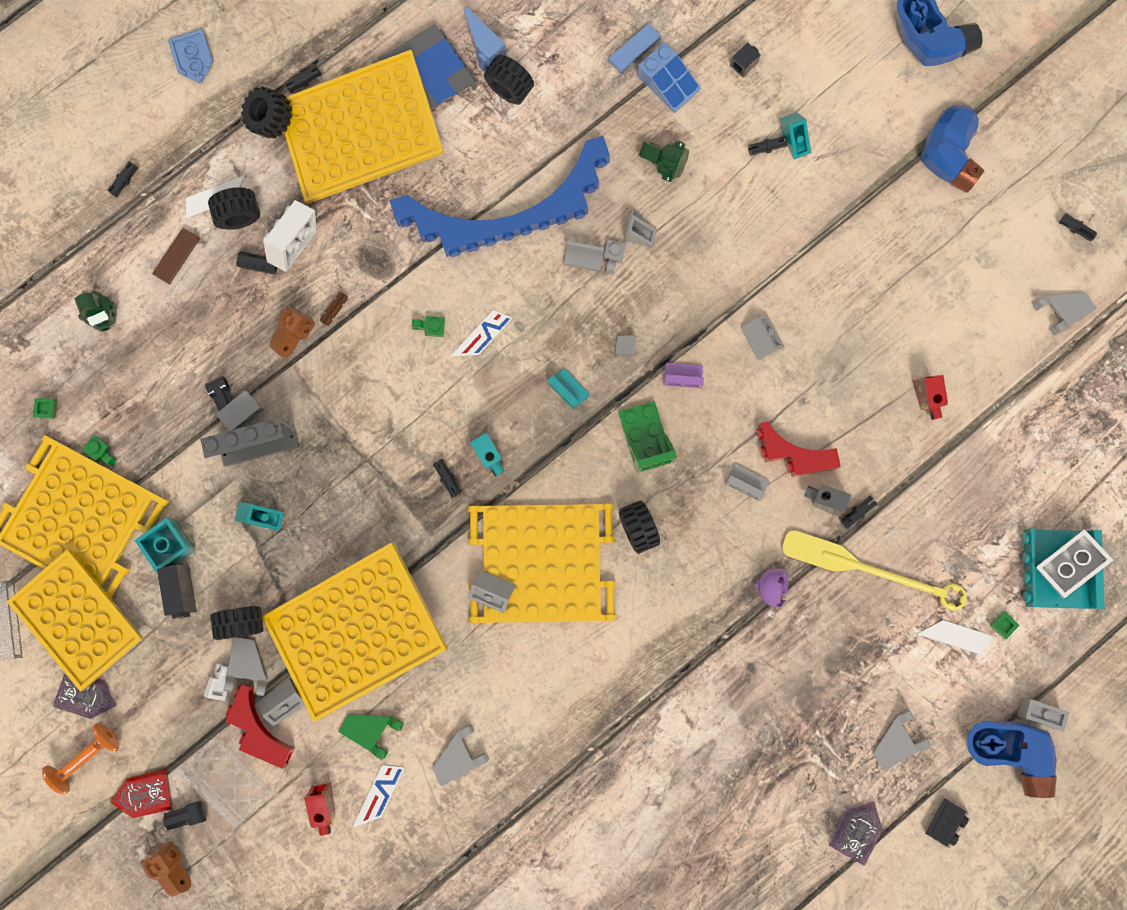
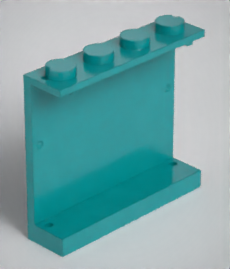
(1038, 592)

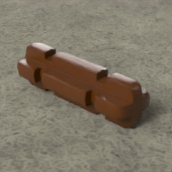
(334, 308)

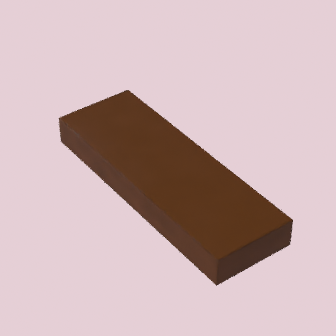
(176, 256)

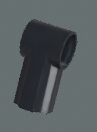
(219, 392)
(188, 815)

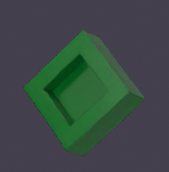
(44, 408)
(1004, 625)

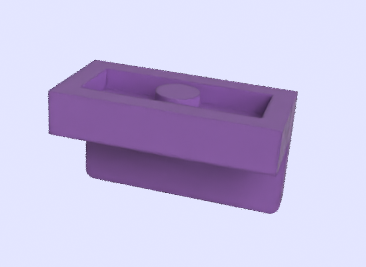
(683, 375)

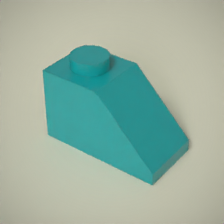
(796, 133)
(259, 516)

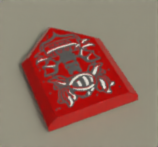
(144, 794)

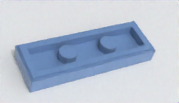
(634, 48)

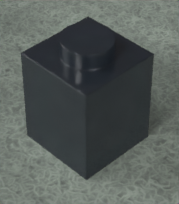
(745, 59)

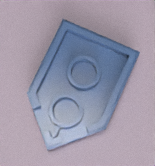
(191, 55)

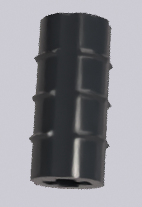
(255, 262)

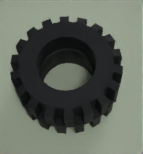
(509, 79)
(255, 112)
(233, 208)
(639, 527)
(236, 622)

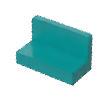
(568, 388)

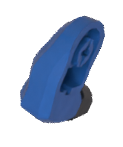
(930, 37)

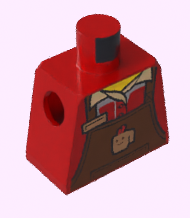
(931, 394)
(320, 807)

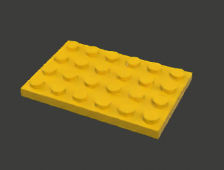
(75, 620)

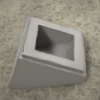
(626, 345)

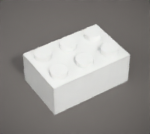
(290, 235)
(1074, 564)

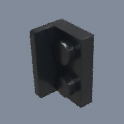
(947, 823)

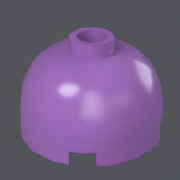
(773, 587)

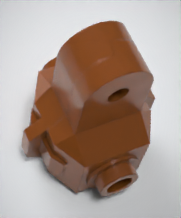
(292, 328)
(165, 866)

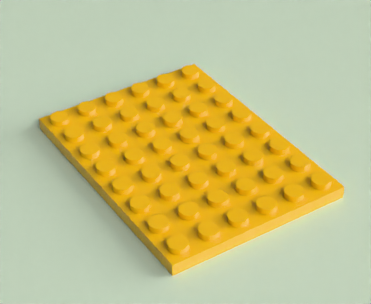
(361, 127)
(354, 632)

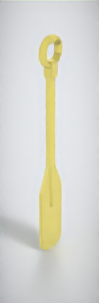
(837, 558)

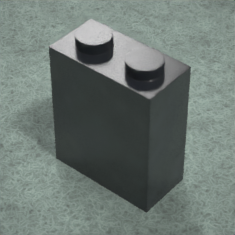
(176, 591)

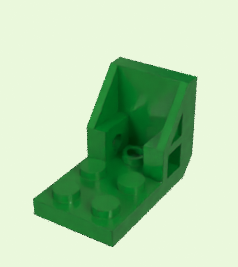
(646, 437)

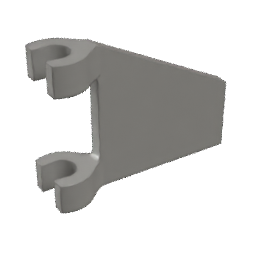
(1068, 308)
(245, 664)
(896, 743)
(456, 759)

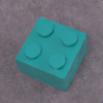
(165, 544)

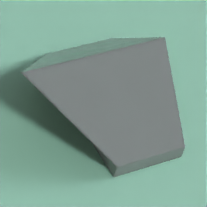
(639, 230)

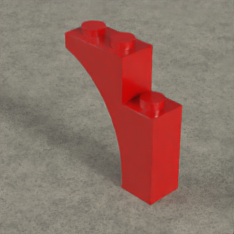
(800, 460)
(257, 740)

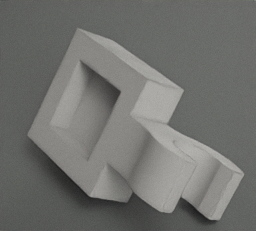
(613, 253)

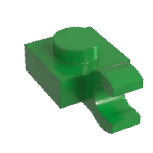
(433, 326)
(98, 450)

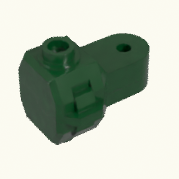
(668, 159)
(96, 310)

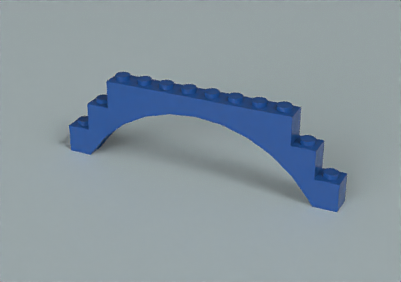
(468, 235)

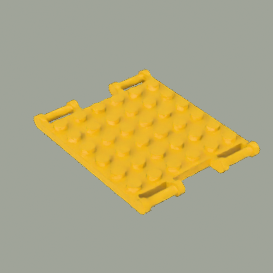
(77, 509)
(548, 557)

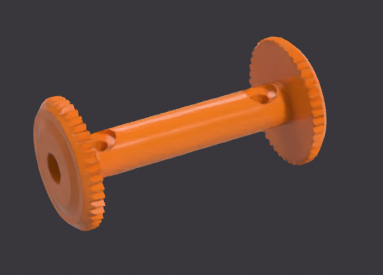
(58, 781)

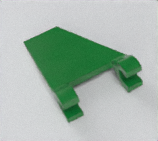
(367, 731)

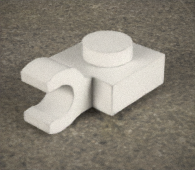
(216, 685)

